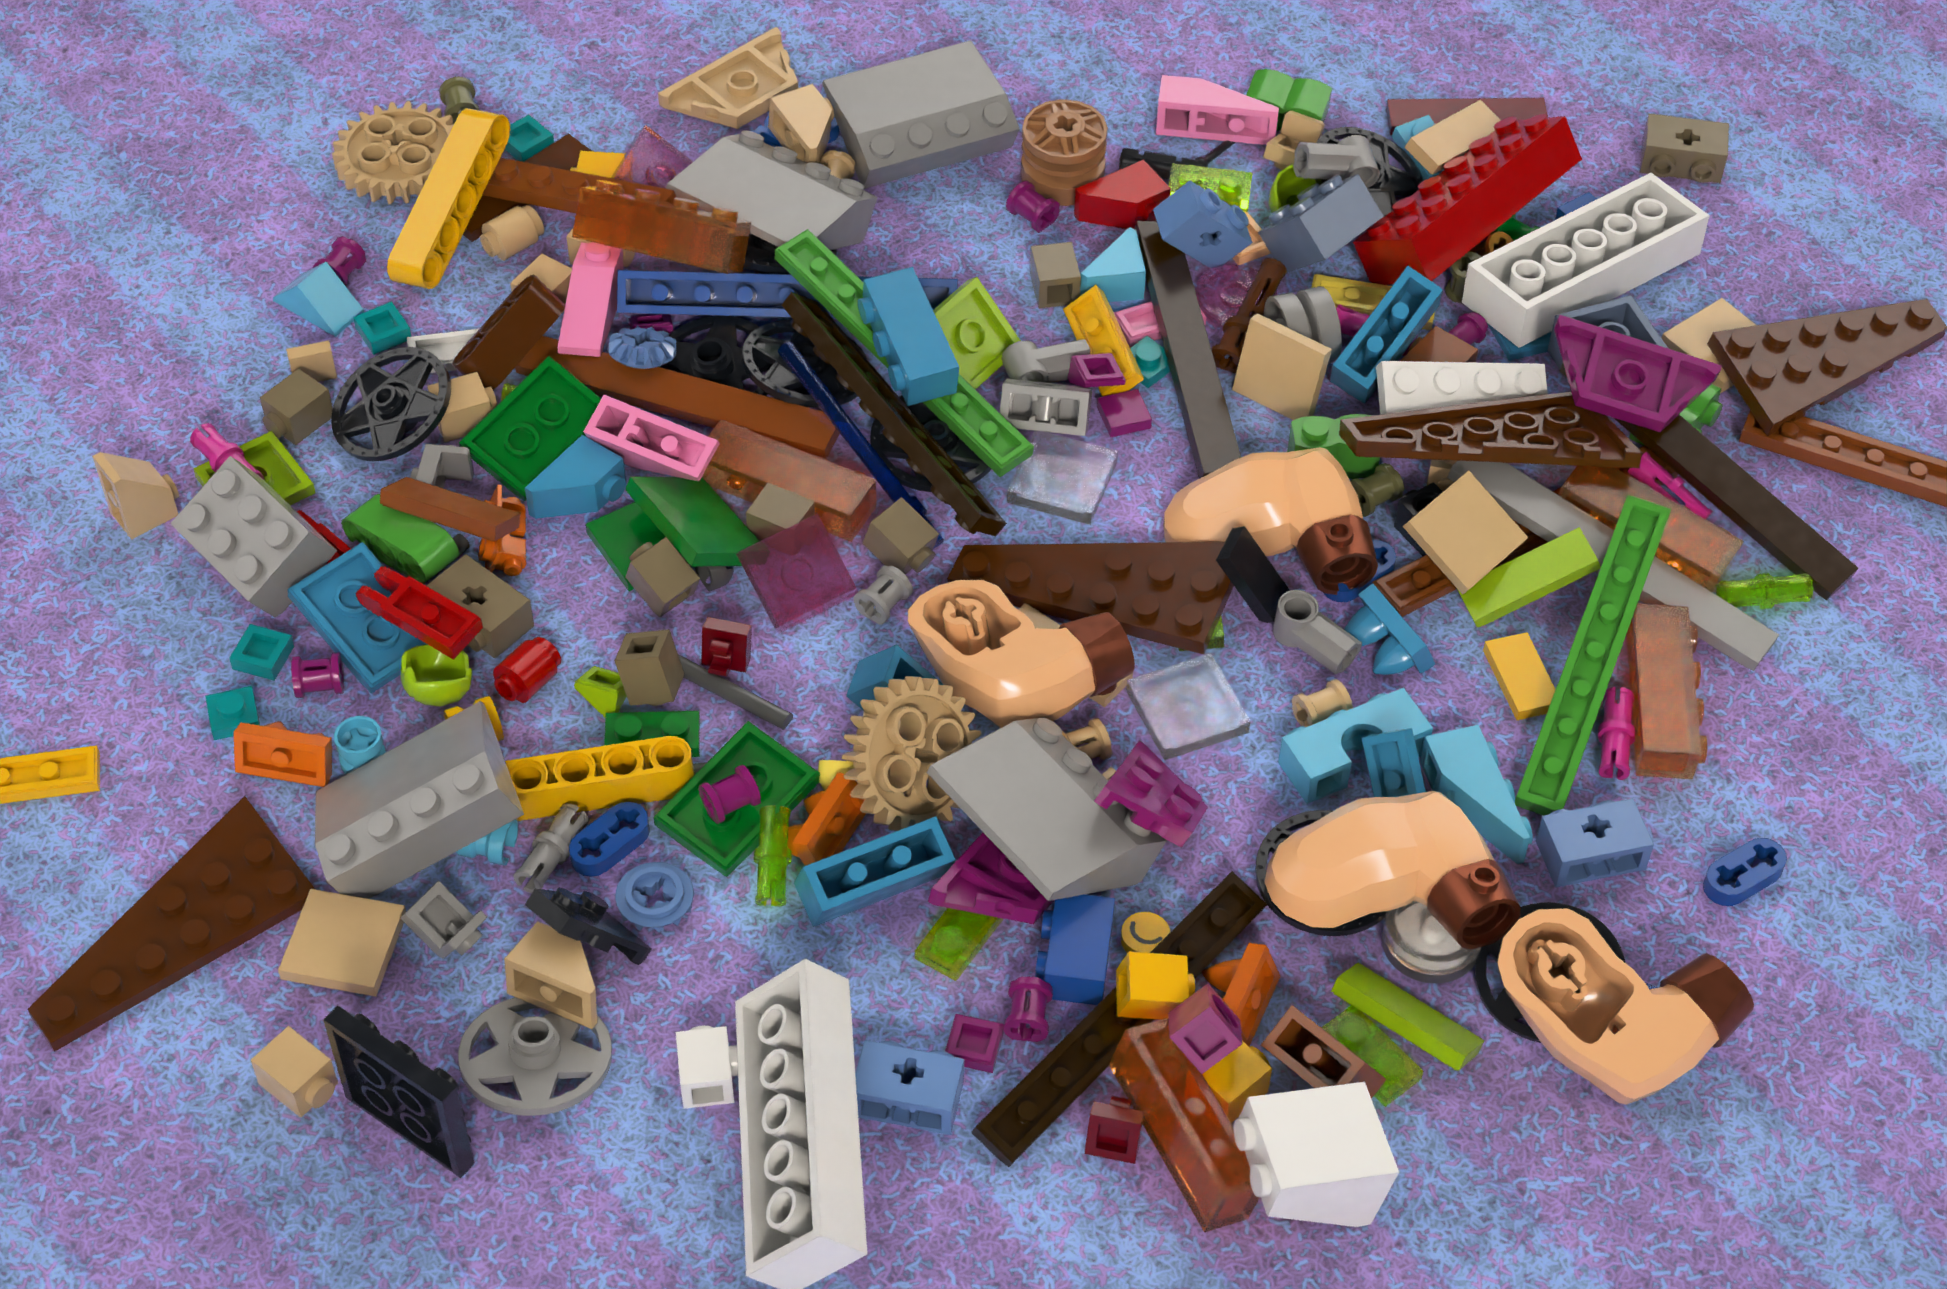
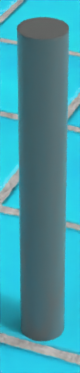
(735, 694)

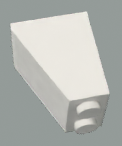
(1317, 1154)

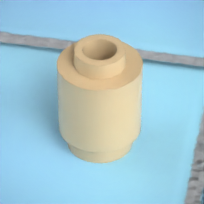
(511, 232)

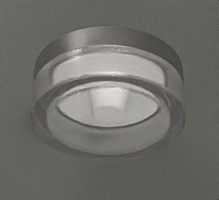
(1422, 946)

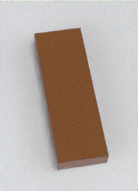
(449, 508)

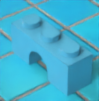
(1317, 754)

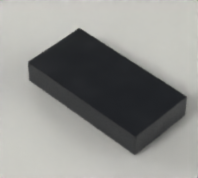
(1252, 574)

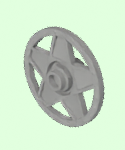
(534, 1057)

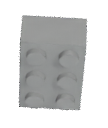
(252, 536)

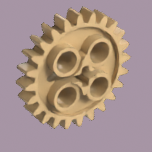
(391, 150)
(906, 751)

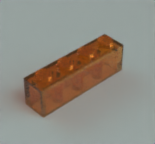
(662, 228)
(750, 461)
(1688, 540)
(1665, 692)
(1185, 1125)

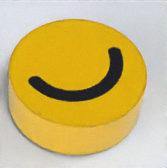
(1143, 932)

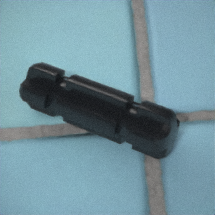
(1158, 162)

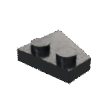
(587, 921)

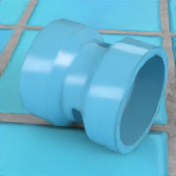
(358, 742)
(493, 844)

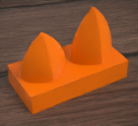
(283, 754)
(830, 822)
(1247, 986)

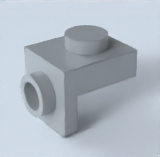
(443, 463)
(443, 922)

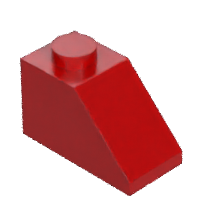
(1121, 197)

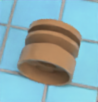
(1063, 148)

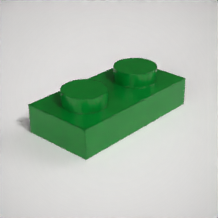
(647, 725)

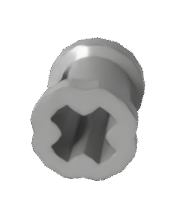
(883, 594)

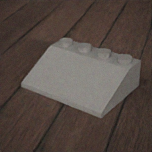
(921, 113)
(777, 192)
(414, 805)
(1039, 809)

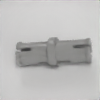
(550, 848)

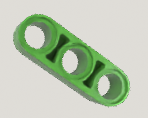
(401, 540)

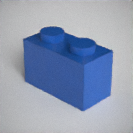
(1077, 949)

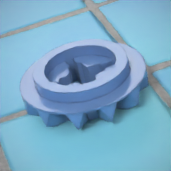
(642, 347)
(646, 880)

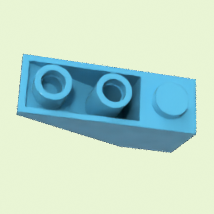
(1468, 774)

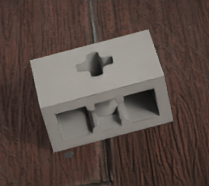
(1046, 406)

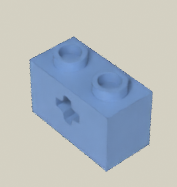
(1203, 225)
(1594, 842)
(924, 1104)

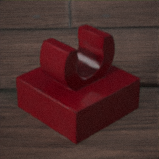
(725, 646)
(1114, 1130)

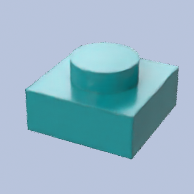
(527, 138)
(382, 328)
(1151, 360)
(261, 652)
(229, 709)

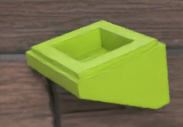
(600, 694)

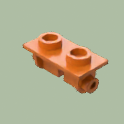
(509, 551)

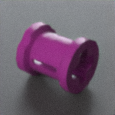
(1032, 206)
(338, 258)
(317, 675)
(729, 794)
(1028, 1009)

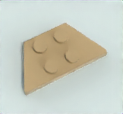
(736, 85)

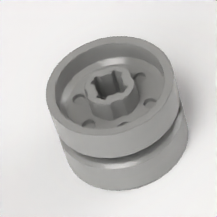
(1310, 314)

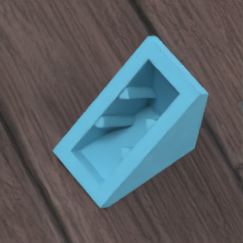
(1118, 270)
(320, 299)

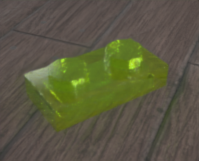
(1229, 185)
(955, 941)
(1377, 1050)

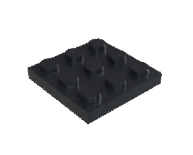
(400, 1090)

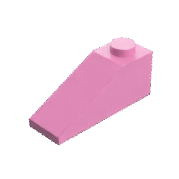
(1212, 112)
(590, 300)
(650, 441)

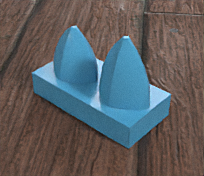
(1403, 646)
(1393, 763)

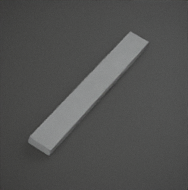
(1553, 516)

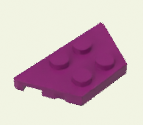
(1629, 375)
(1154, 795)
(988, 885)

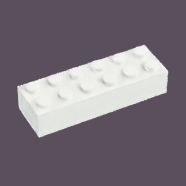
(1584, 258)
(799, 1128)

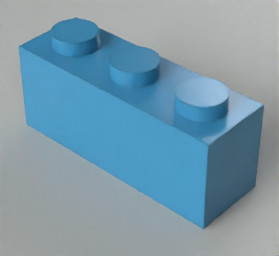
(1386, 333)
(908, 336)
(874, 871)

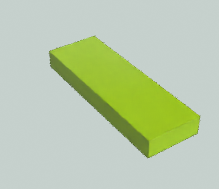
(1530, 577)
(1407, 1016)

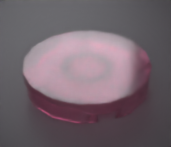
(1215, 283)

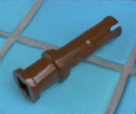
(1236, 327)

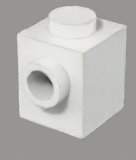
(706, 1066)

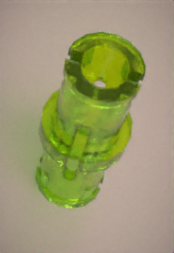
(1766, 590)
(772, 856)

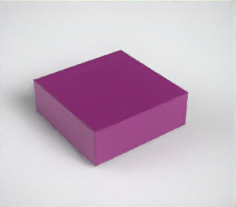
(1124, 413)
(975, 1042)

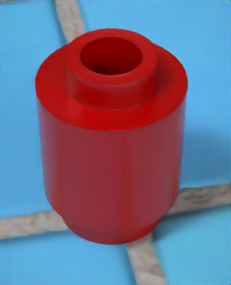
(526, 669)

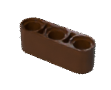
(510, 332)

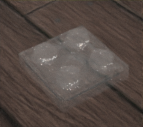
(1063, 477)
(1188, 706)

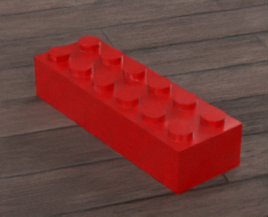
(1468, 198)

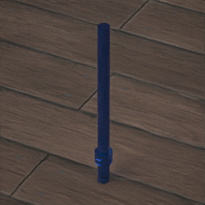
(849, 430)

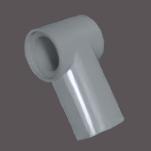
(1346, 158)
(1044, 364)
(1303, 626)

